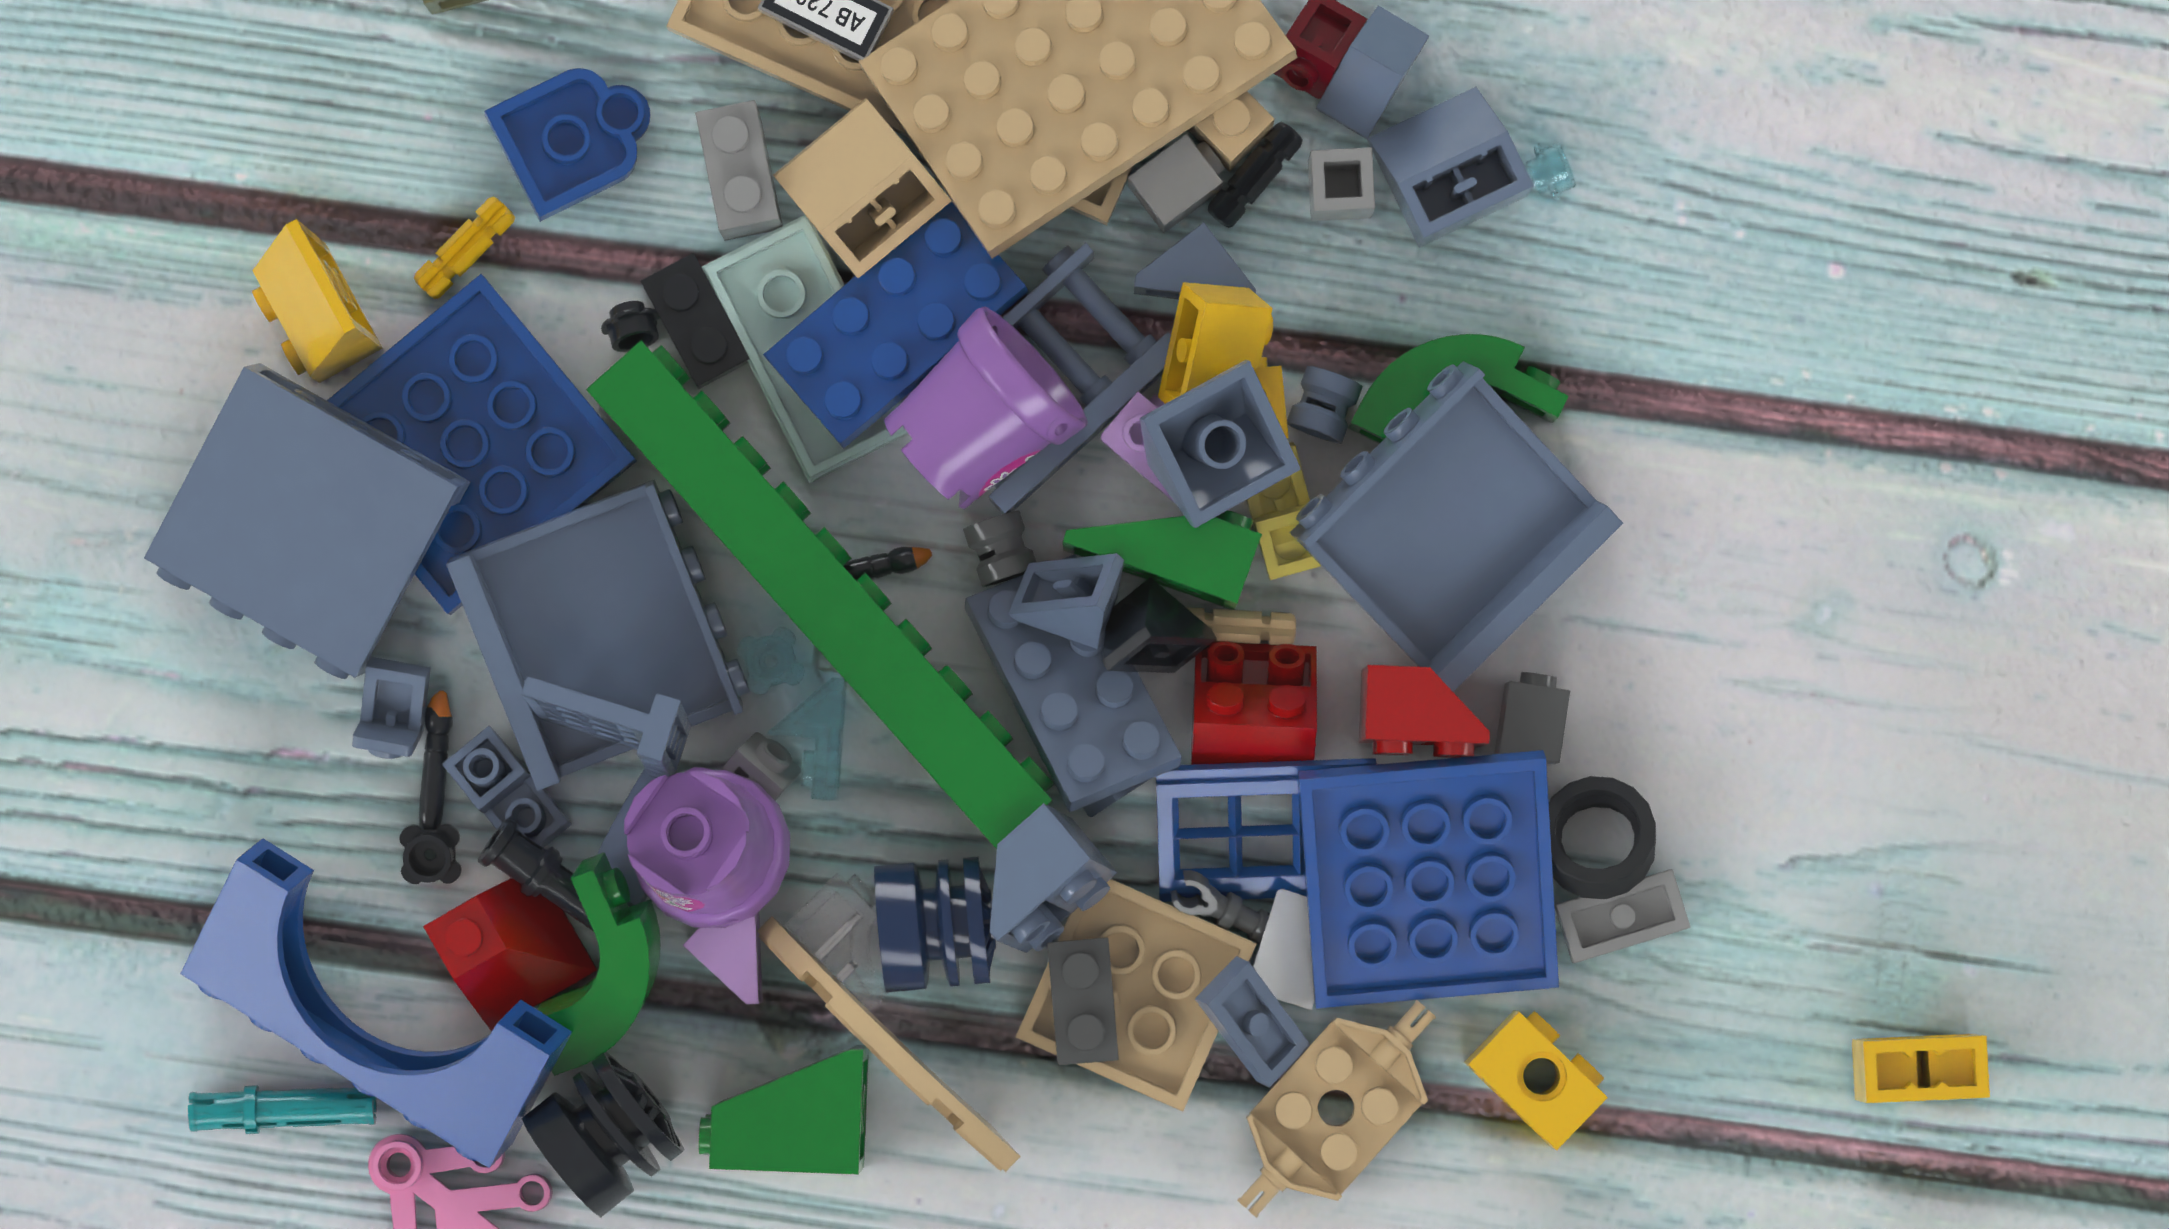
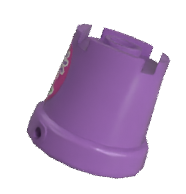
(984, 410)
(707, 846)

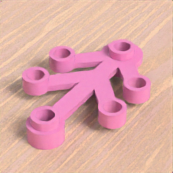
(452, 1207)

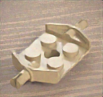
(1325, 1158)

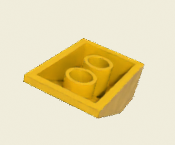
(313, 305)

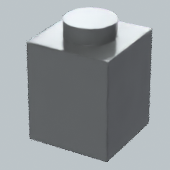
(1533, 716)

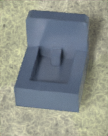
(392, 708)

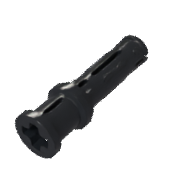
(534, 868)

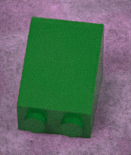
(795, 1122)

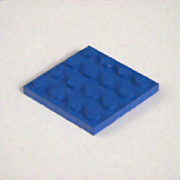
(496, 411)
(1429, 879)

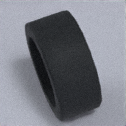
(1622, 798)

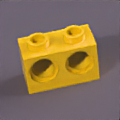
(1920, 1068)

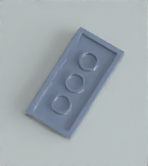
(1086, 722)

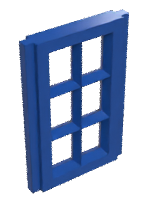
(1233, 781)

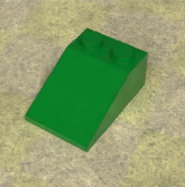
(1197, 561)

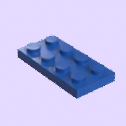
(892, 325)

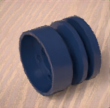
(932, 924)

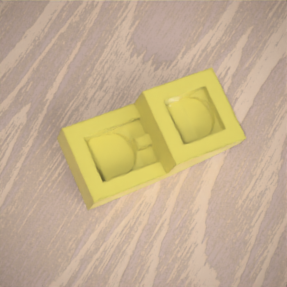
(1275, 517)

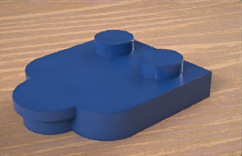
(570, 137)

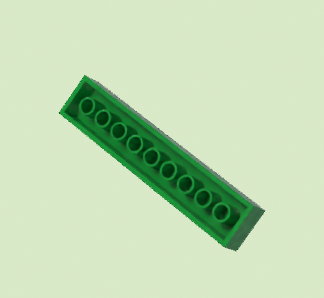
(818, 594)

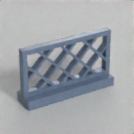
(655, 736)

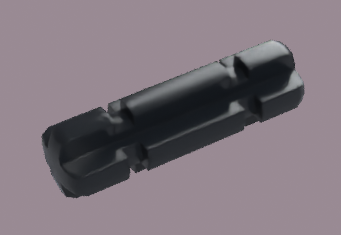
(1255, 174)

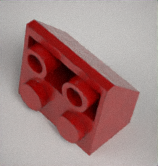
(1254, 703)
(1415, 708)

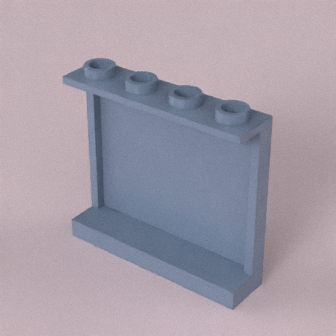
(303, 520)
(1454, 526)
(602, 610)

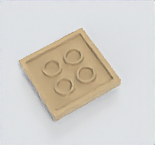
(1157, 971)

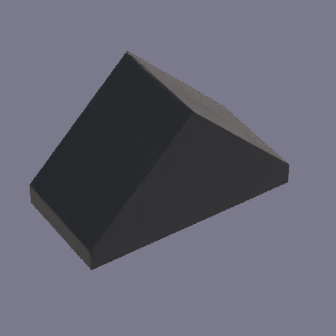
(1153, 632)

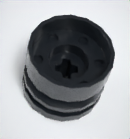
(603, 1134)

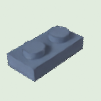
(1252, 1021)

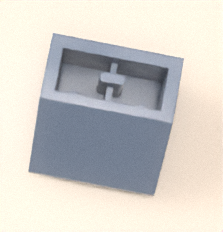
(1450, 166)
(1043, 877)

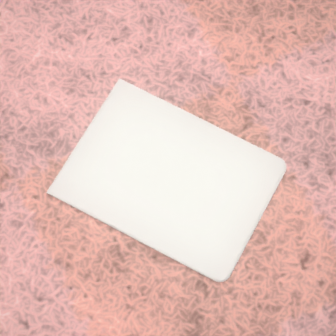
(1285, 951)

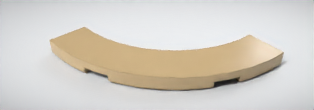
(887, 1046)

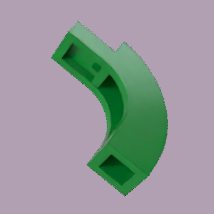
(1408, 377)
(627, 967)

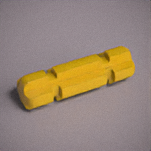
(464, 247)

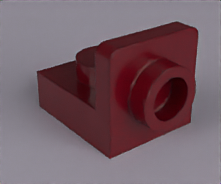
(1321, 41)

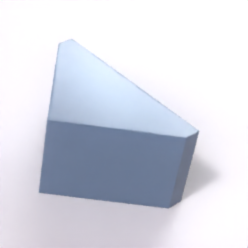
(1372, 71)
(1191, 260)
(1070, 596)

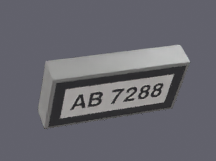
(844, 25)

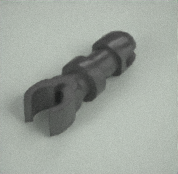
(1226, 909)

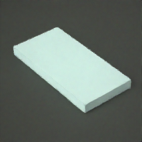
(766, 294)

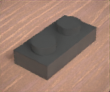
(1083, 1001)

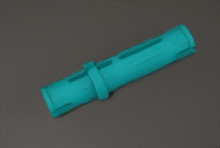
(282, 1108)

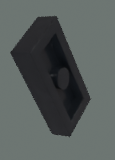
(695, 320)

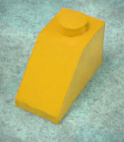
(1212, 333)

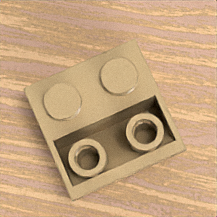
(862, 188)

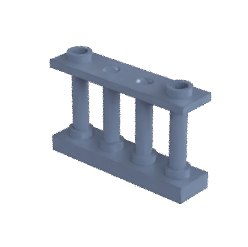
(1100, 395)

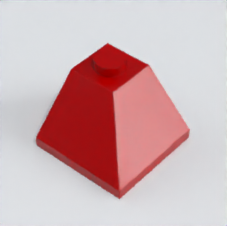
(509, 950)

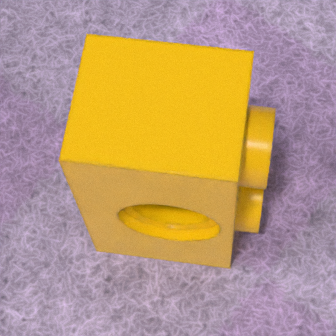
(1501, 1067)

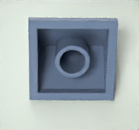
(1217, 444)

